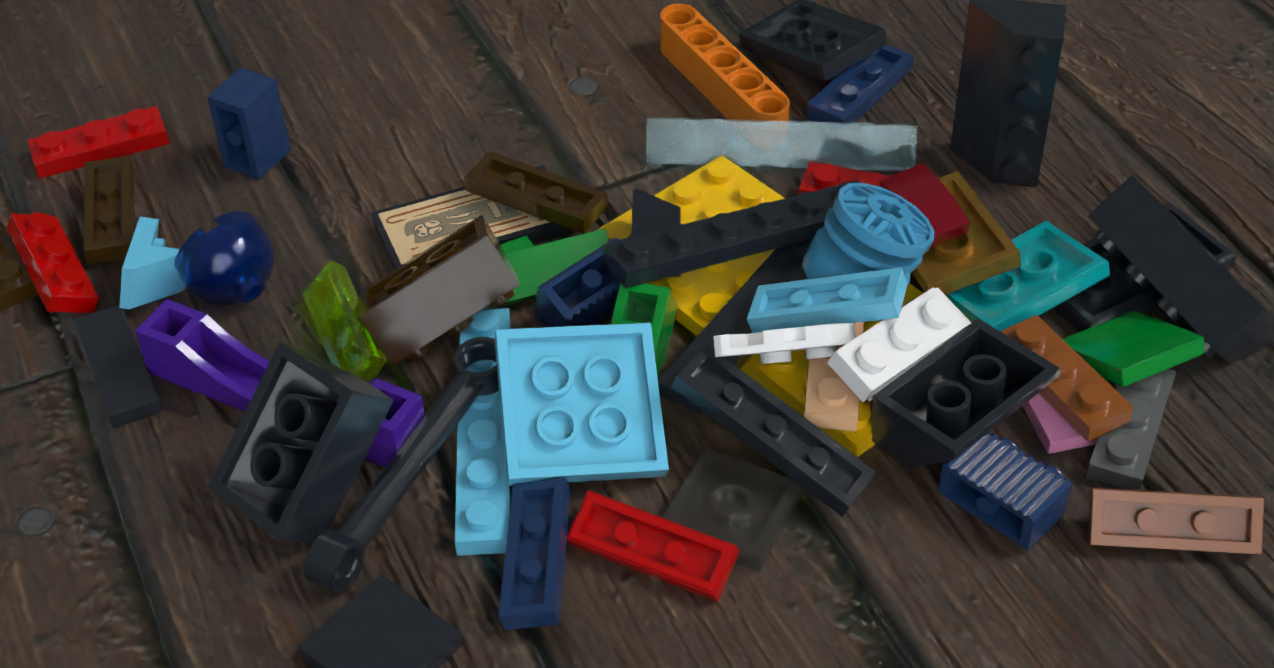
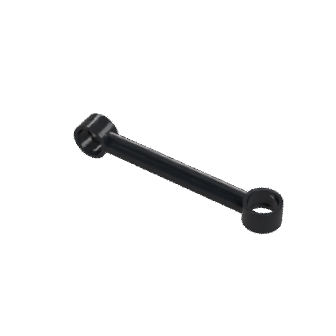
(339, 555)

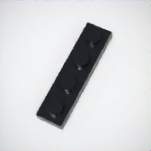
(774, 430)

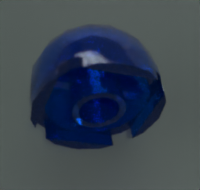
(228, 261)

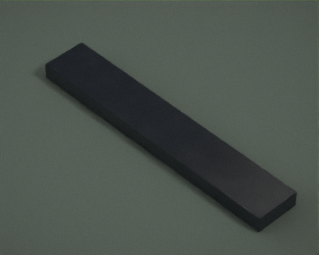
(779, 267)

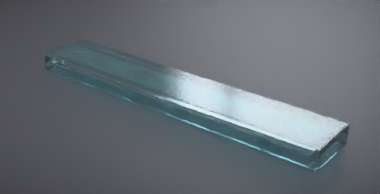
(781, 143)

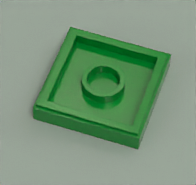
(1135, 347)

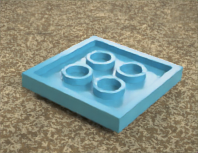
(580, 403)

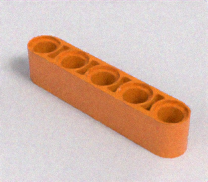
(718, 67)

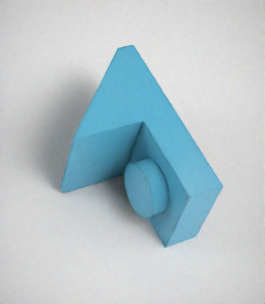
(148, 267)

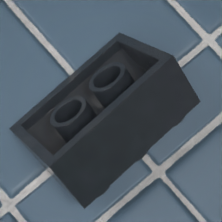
(957, 395)
(300, 445)

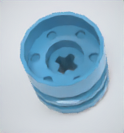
(868, 233)

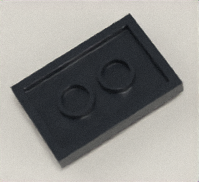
(813, 39)

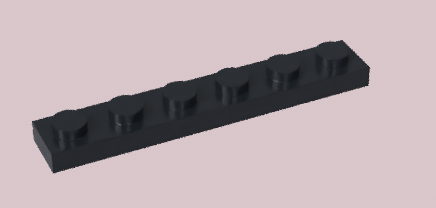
(719, 238)

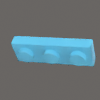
(829, 300)

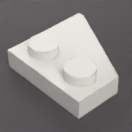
(777, 344)

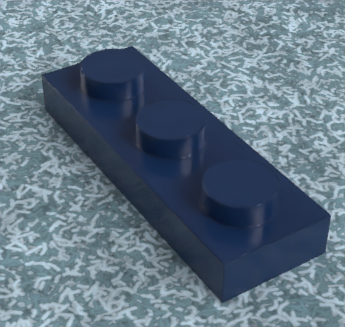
(860, 86)
(535, 555)

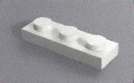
(896, 344)

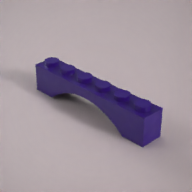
(203, 357)

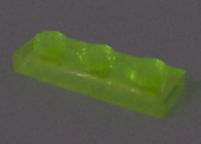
(335, 313)

